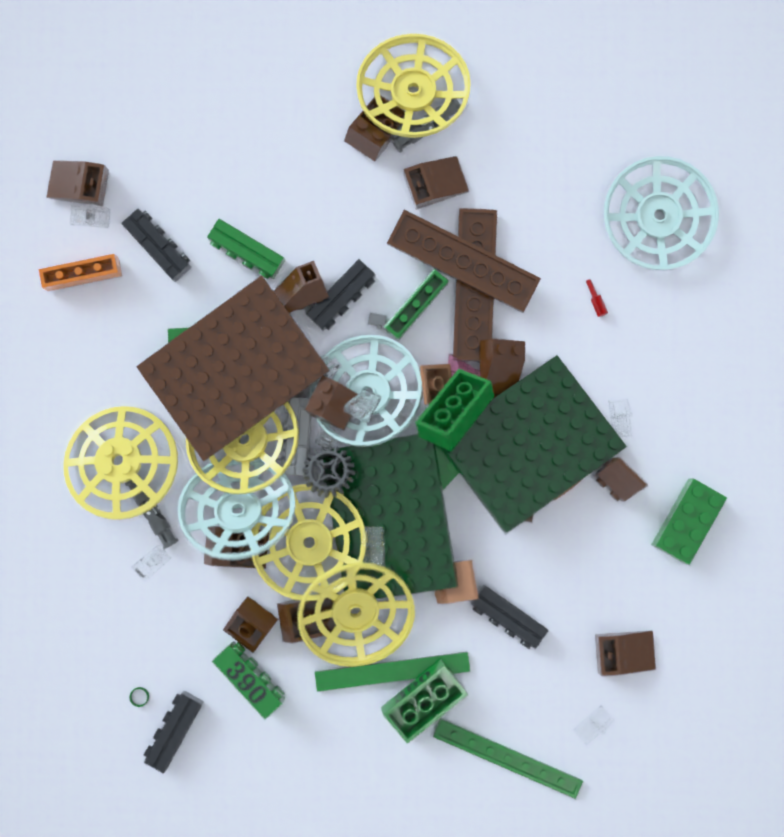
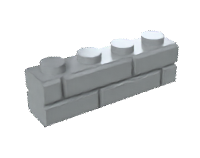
(304, 424)

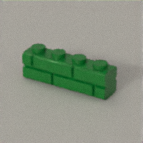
(245, 248)
(416, 305)

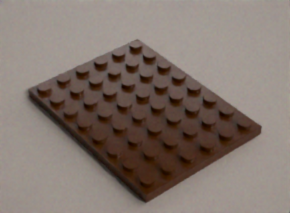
(232, 368)

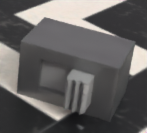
(377, 320)

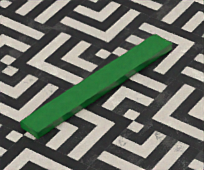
(387, 671)
(508, 758)

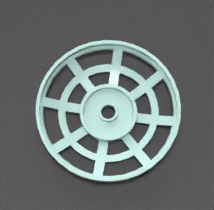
(668, 205)
(378, 383)
(235, 522)

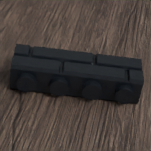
(156, 245)
(341, 294)
(510, 617)
(173, 732)

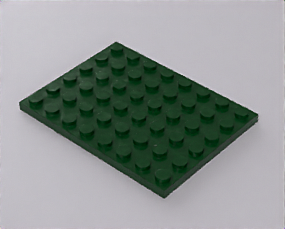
(533, 444)
(402, 492)

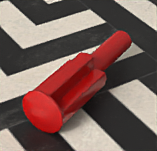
(596, 300)

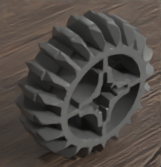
(334, 464)

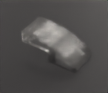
(374, 542)

